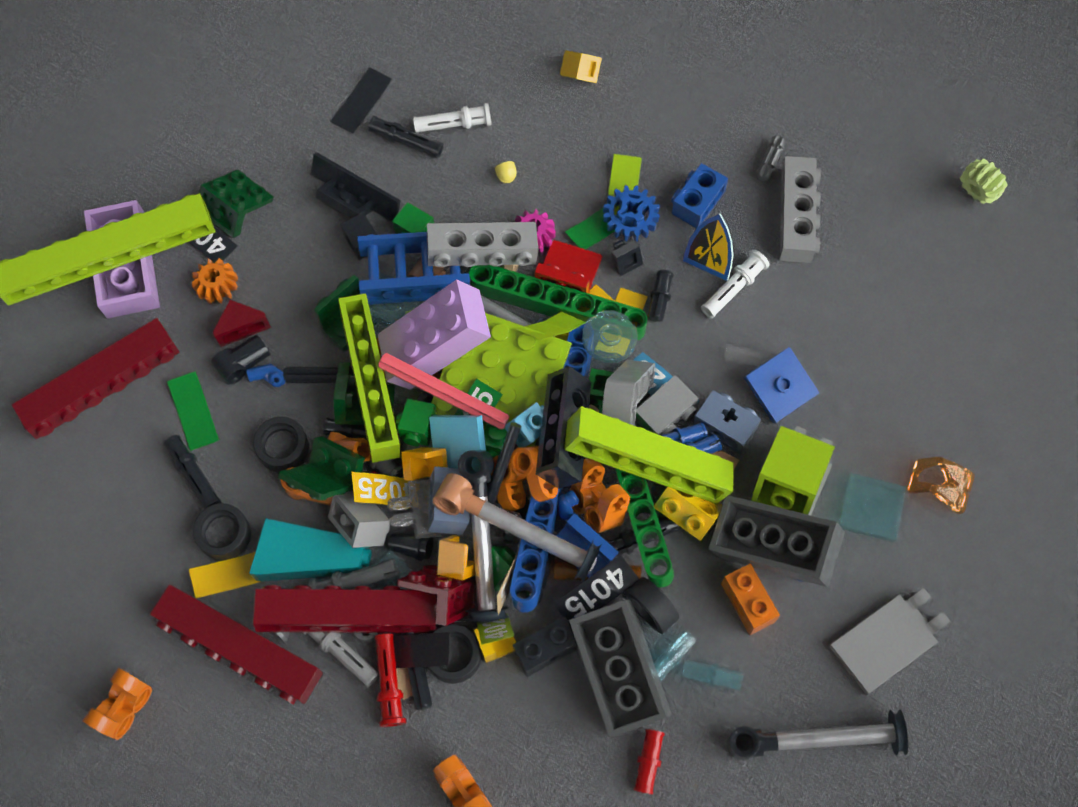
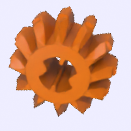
(224, 279)

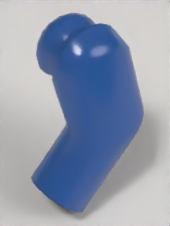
(267, 372)
(565, 504)

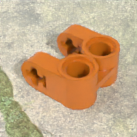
(522, 467)
(601, 506)
(117, 712)
(459, 784)

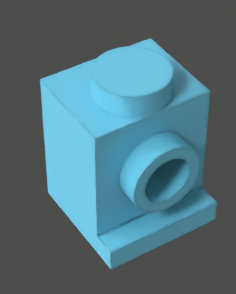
(529, 431)

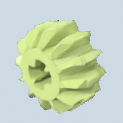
(983, 181)

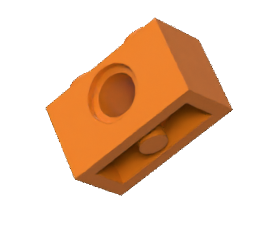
(750, 599)

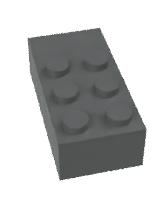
(777, 540)
(620, 668)

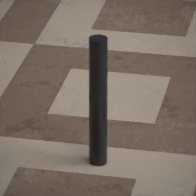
(503, 461)

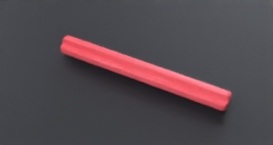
(443, 391)

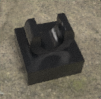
(626, 256)

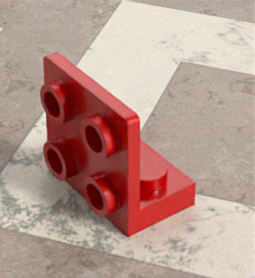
(569, 266)

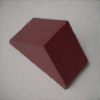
(239, 323)

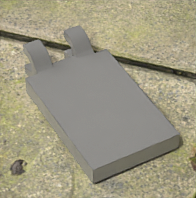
(888, 641)

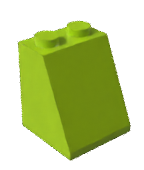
(792, 471)

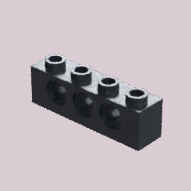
(564, 396)

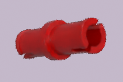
(649, 761)

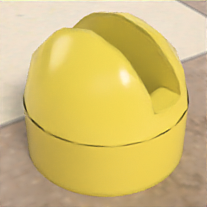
(506, 171)

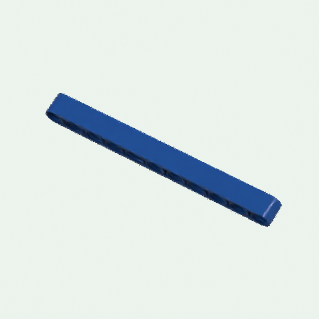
(528, 552)

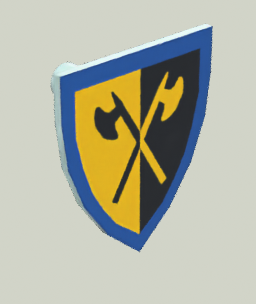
(711, 248)

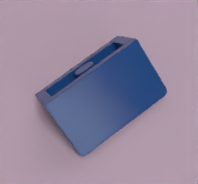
(582, 535)

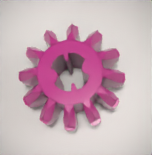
(544, 227)

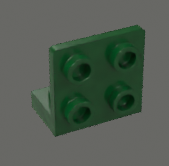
(231, 198)
(329, 314)
(346, 400)
(327, 472)

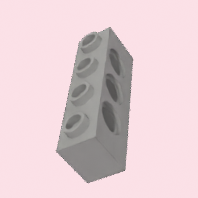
(482, 244)
(795, 246)

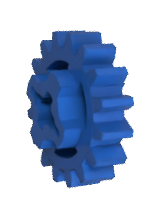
(631, 213)

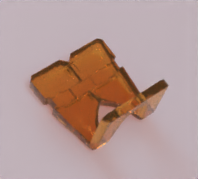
(953, 491)

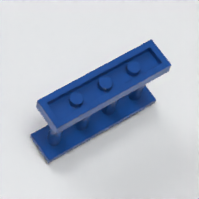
(402, 287)

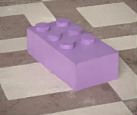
(129, 286)
(437, 331)

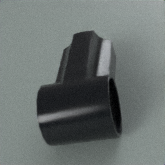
(233, 364)

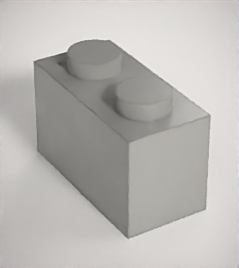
(667, 407)
(358, 522)

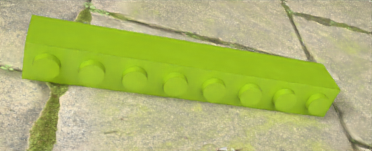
(104, 248)

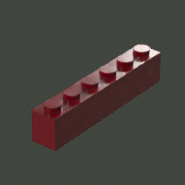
(95, 379)
(343, 610)
(236, 644)

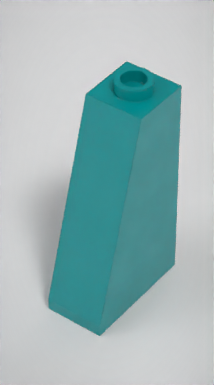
(303, 552)

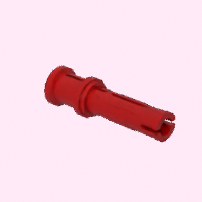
(390, 695)

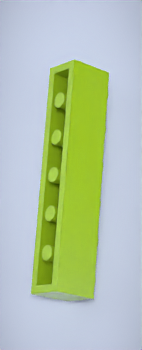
(369, 378)
(649, 455)

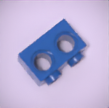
(703, 197)

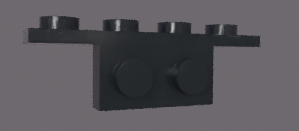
(350, 192)

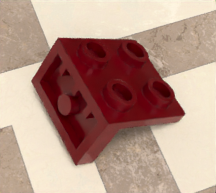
(453, 595)

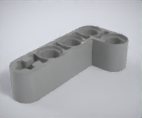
(626, 389)

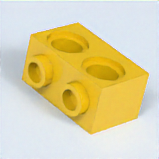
(688, 511)

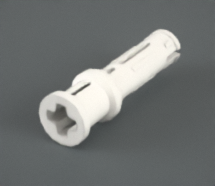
(466, 117)
(743, 275)

